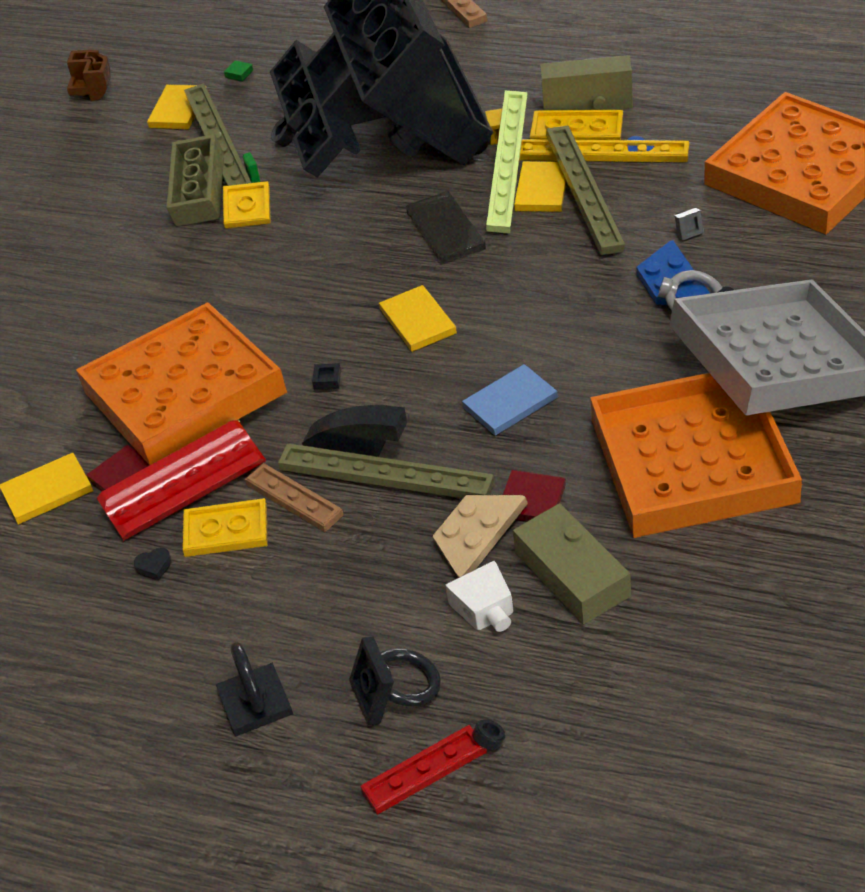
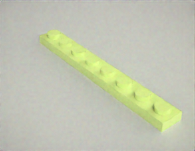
(506, 162)

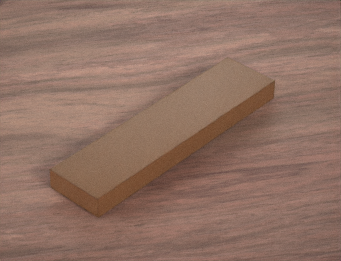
(294, 497)

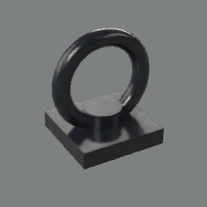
(374, 683)
(252, 696)

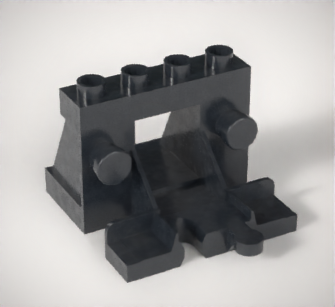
(373, 67)

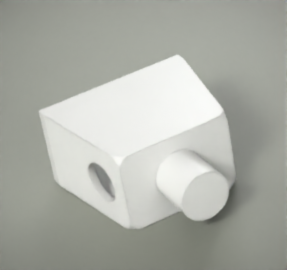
(482, 598)

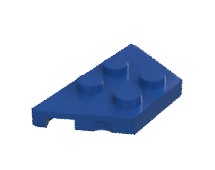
(667, 263)

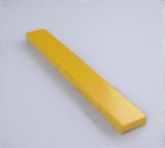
(611, 150)

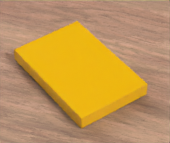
(172, 109)
(540, 187)
(417, 318)
(45, 488)
(225, 527)

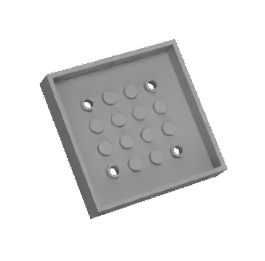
(774, 345)

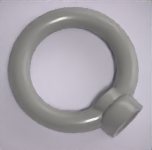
(669, 286)

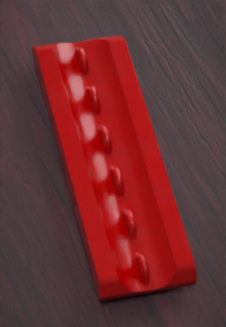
(180, 479)

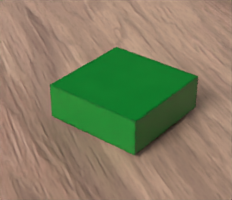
(238, 70)
(251, 167)

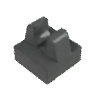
(688, 223)

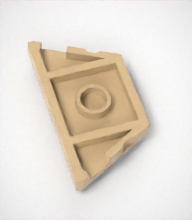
(476, 528)

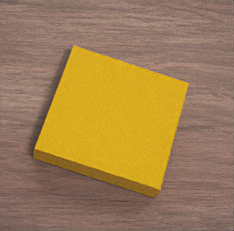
(246, 204)

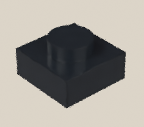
(326, 376)

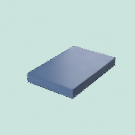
(509, 399)

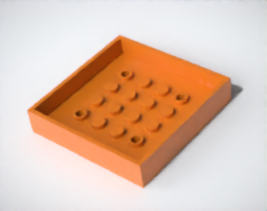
(795, 163)
(181, 382)
(696, 449)

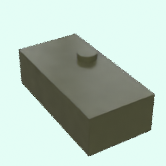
(588, 84)
(195, 180)
(572, 563)

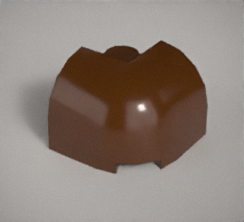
(88, 73)

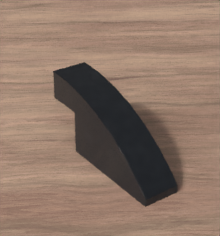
(358, 429)

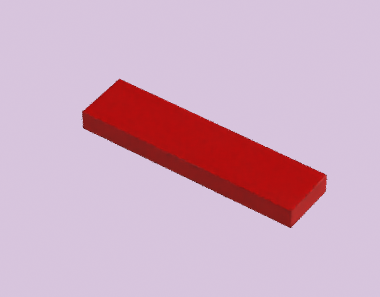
(422, 770)

